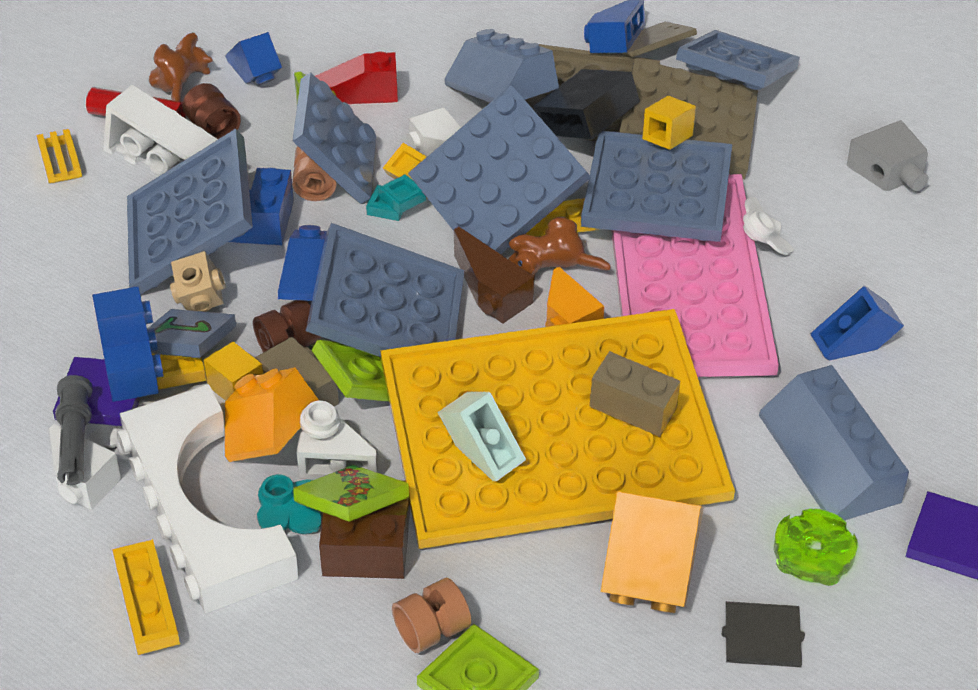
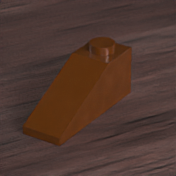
(494, 281)

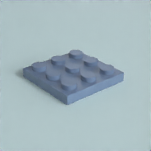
(737, 59)
(335, 137)

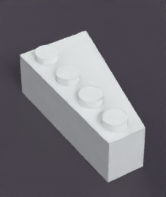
(150, 132)

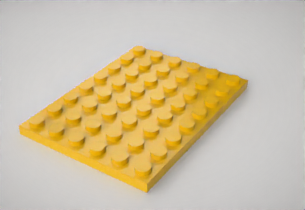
(571, 450)

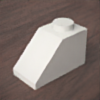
(430, 130)
(330, 454)
(99, 469)

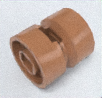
(310, 179)
(426, 617)

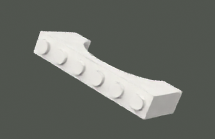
(219, 560)

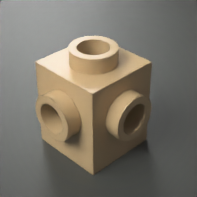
(197, 283)

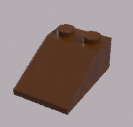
(368, 545)

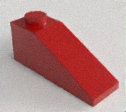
(364, 79)

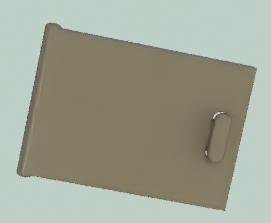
(659, 36)

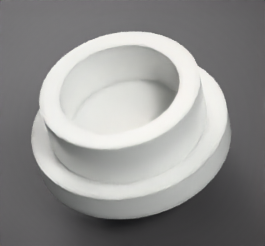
(319, 419)

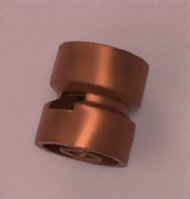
(210, 110)
(276, 327)

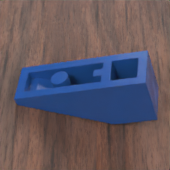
(615, 27)
(301, 263)

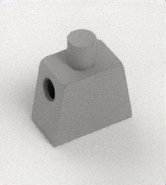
(890, 157)

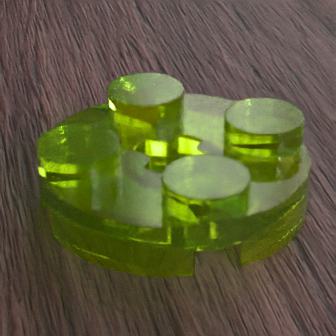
(810, 564)

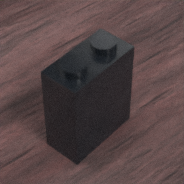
(588, 103)

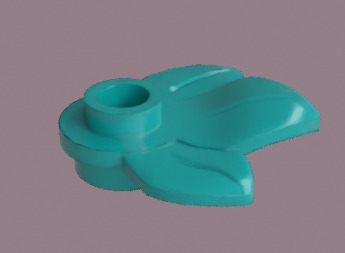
(279, 506)

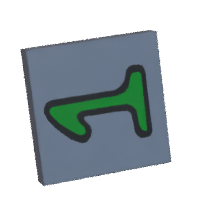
(190, 332)

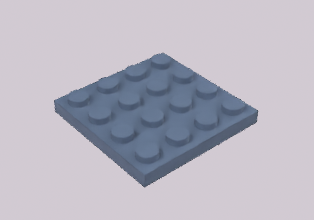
(499, 172)
(656, 188)
(188, 211)
(382, 294)

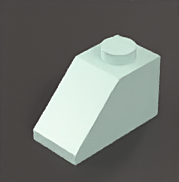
(482, 433)

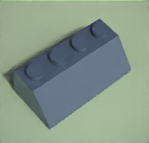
(496, 61)
(835, 445)

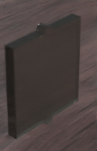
(763, 634)

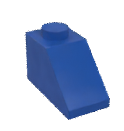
(255, 59)
(857, 326)

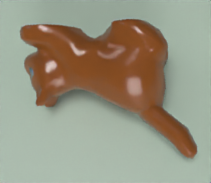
(176, 66)
(556, 248)

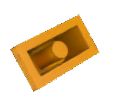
(570, 301)

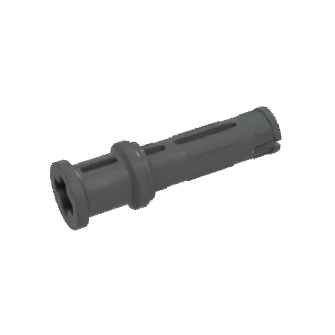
(73, 416)

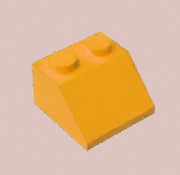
(264, 413)

